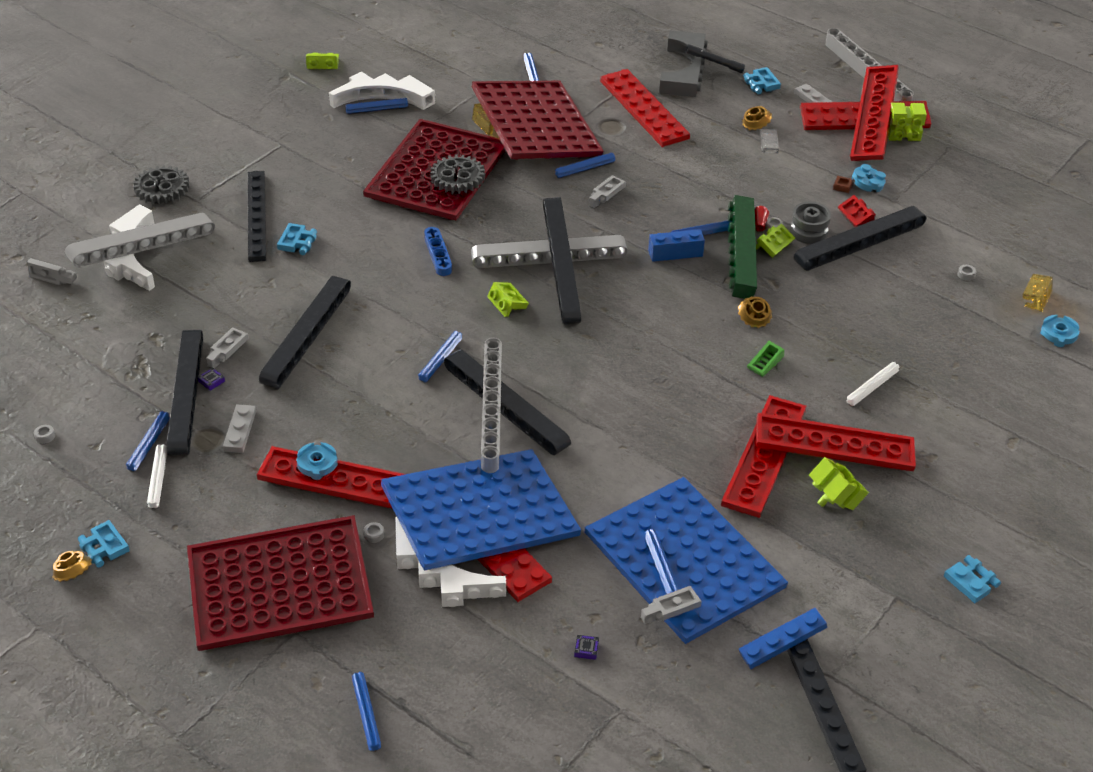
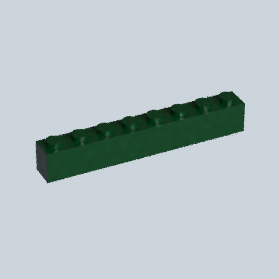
(742, 247)

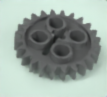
(446, 172)
(161, 184)

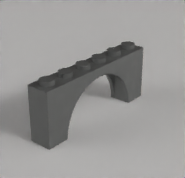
(689, 80)

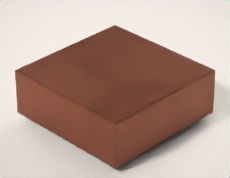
(843, 184)

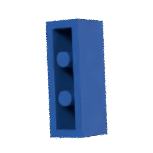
(676, 245)

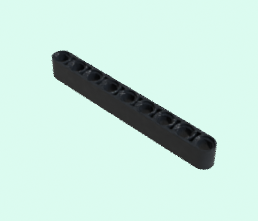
(859, 238)
(561, 261)
(304, 332)
(185, 393)
(512, 407)

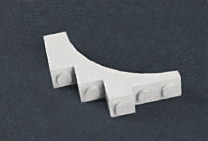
(383, 87)
(127, 265)
(454, 582)

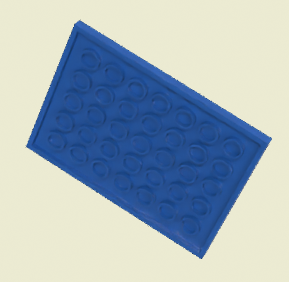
(473, 514)
(699, 549)

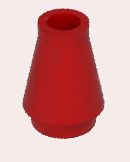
(761, 217)

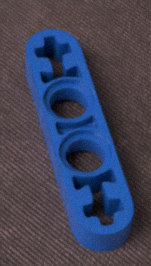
(438, 251)

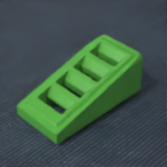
(769, 347)

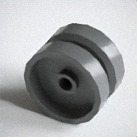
(810, 222)

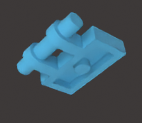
(764, 78)
(292, 238)
(109, 540)
(968, 583)

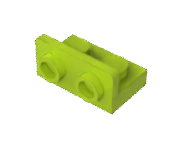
(322, 61)
(775, 240)
(506, 298)

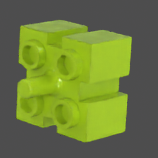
(907, 121)
(837, 484)

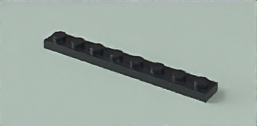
(256, 216)
(825, 708)

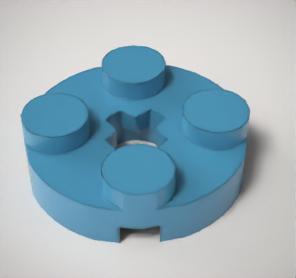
(869, 178)
(1060, 330)
(319, 468)

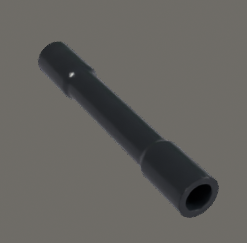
(731, 64)

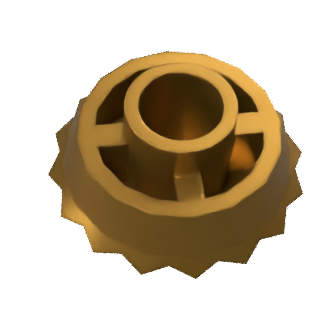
(756, 118)
(755, 312)
(70, 565)

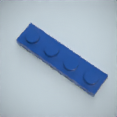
(782, 638)

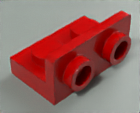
(856, 211)

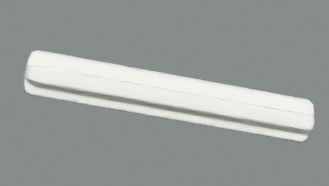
(872, 384)
(157, 476)

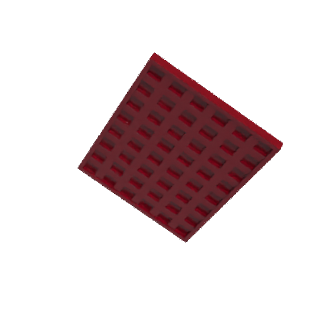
(536, 119)

